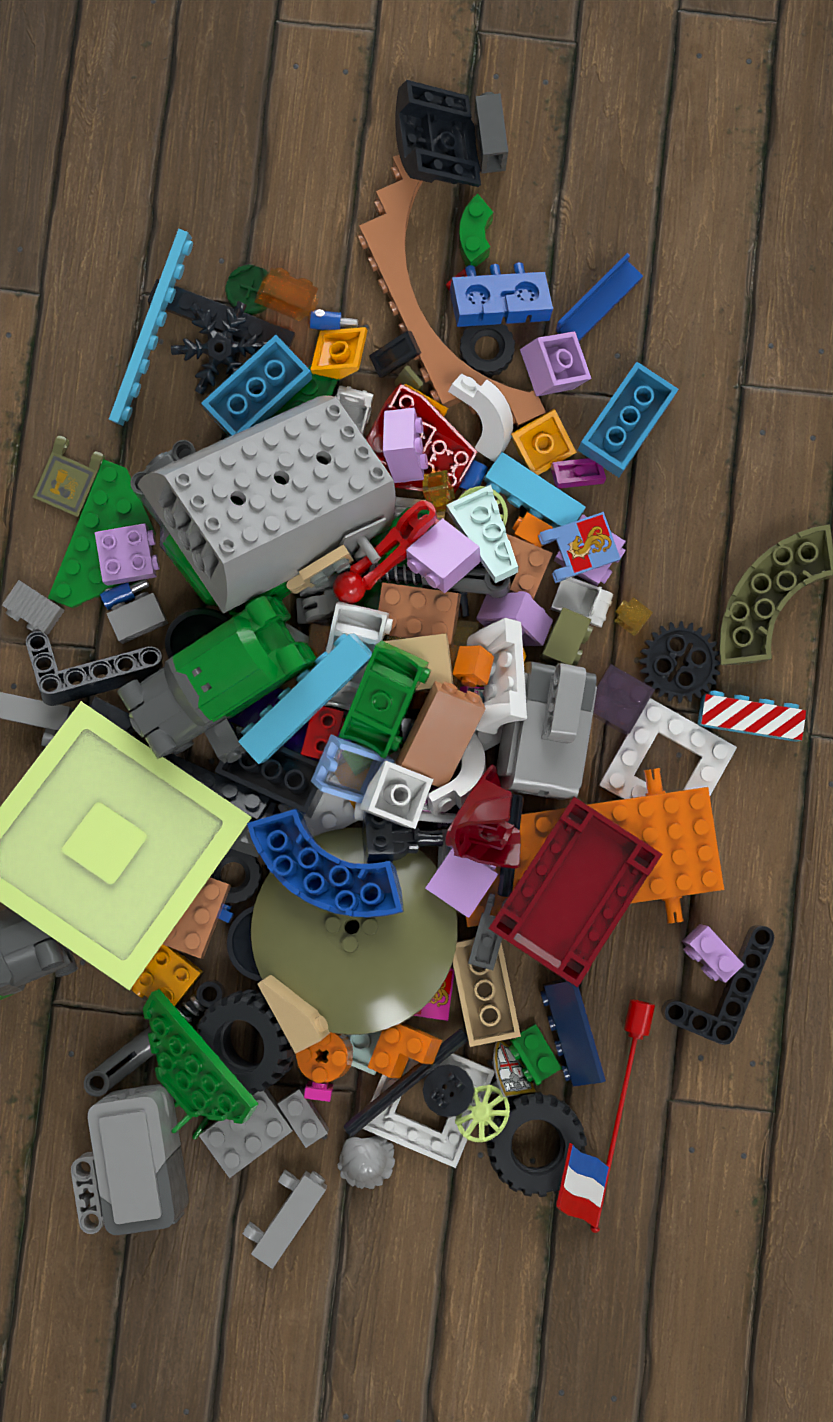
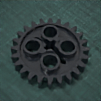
(660, 650)

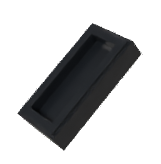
(395, 354)

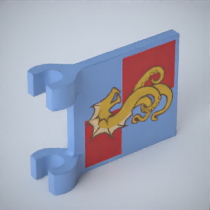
(583, 545)

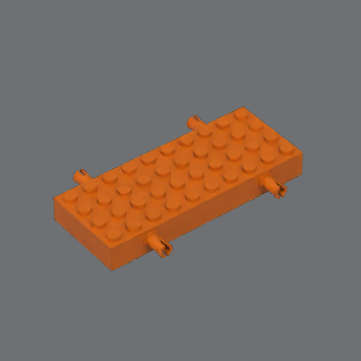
(671, 822)

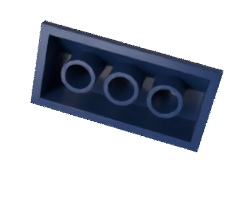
(573, 1033)

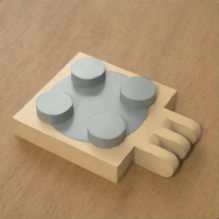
(318, 572)

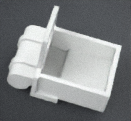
(356, 404)
(583, 599)

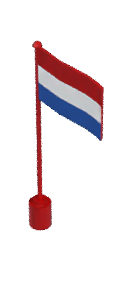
(586, 1176)

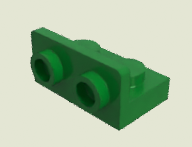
(534, 1054)

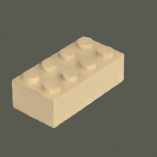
(485, 997)

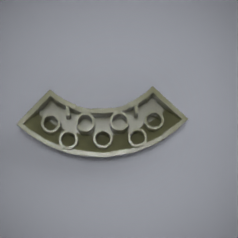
(767, 588)

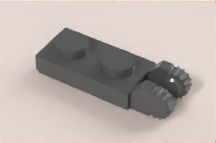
(486, 942)

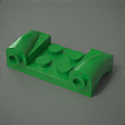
(384, 698)

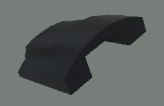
(436, 135)

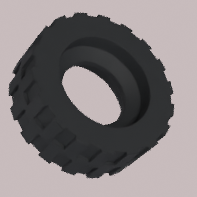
(493, 366)
(252, 879)

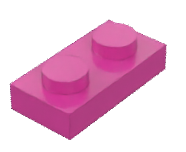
(318, 1091)

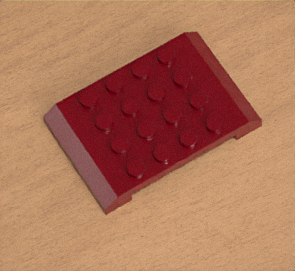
(575, 891)

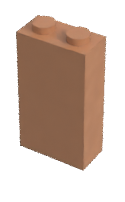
(441, 732)

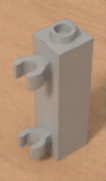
(34, 713)
(289, 1219)

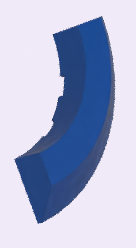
(321, 877)

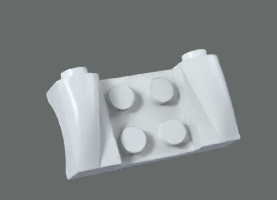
(369, 627)
(506, 685)

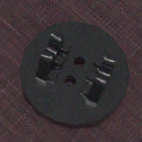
(439, 1099)

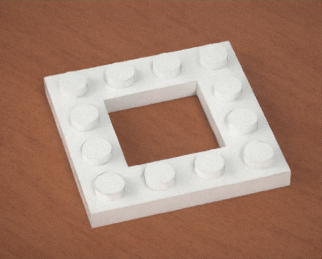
(656, 719)
(443, 1145)

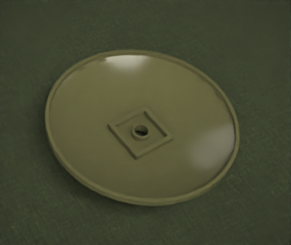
(365, 977)

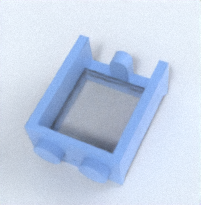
(346, 769)

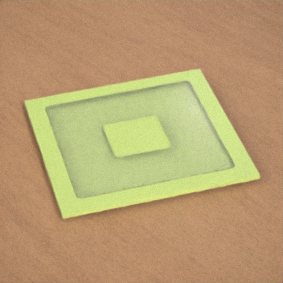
(109, 844)

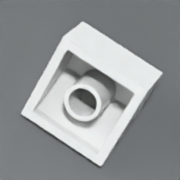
(396, 795)

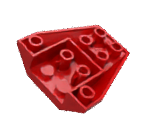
(441, 441)

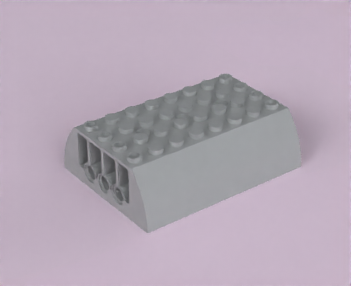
(279, 526)

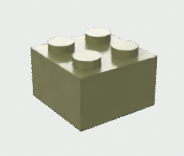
(566, 637)

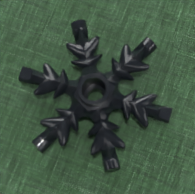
(209, 348)

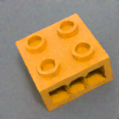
(169, 973)

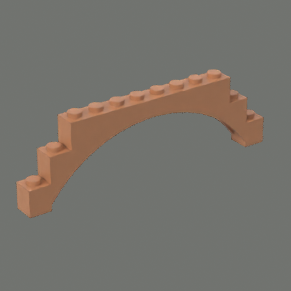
(386, 246)

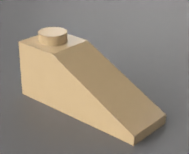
(296, 1017)

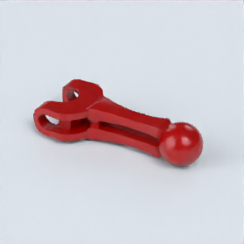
(351, 587)

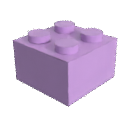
(555, 363)

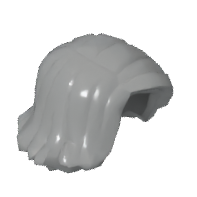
(366, 1161)

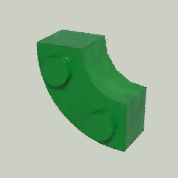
(473, 226)

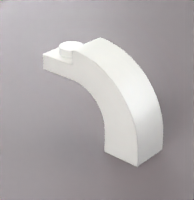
(493, 412)
(456, 792)

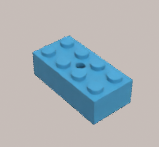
(271, 370)
(640, 400)

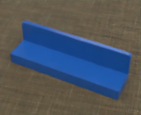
(600, 299)

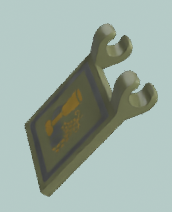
(65, 481)

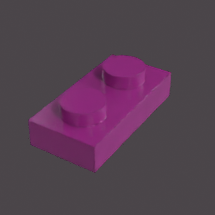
(577, 473)

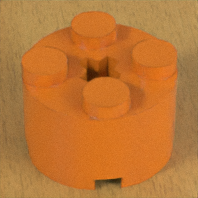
(337, 1062)

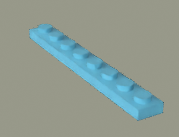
(155, 317)

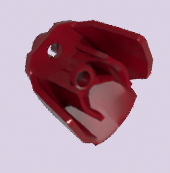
(482, 827)

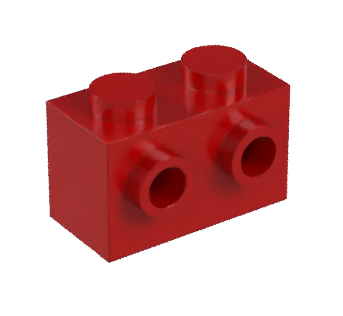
(320, 727)

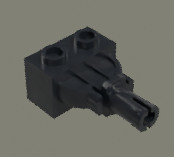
(391, 842)

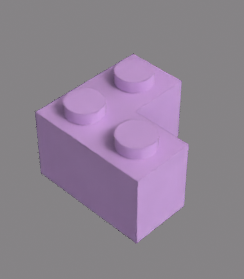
(403, 445)
(521, 608)

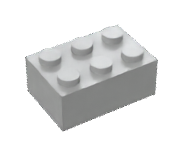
(240, 1144)

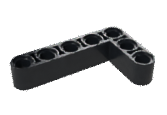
(88, 672)
(730, 993)

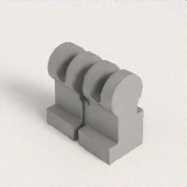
(324, 603)

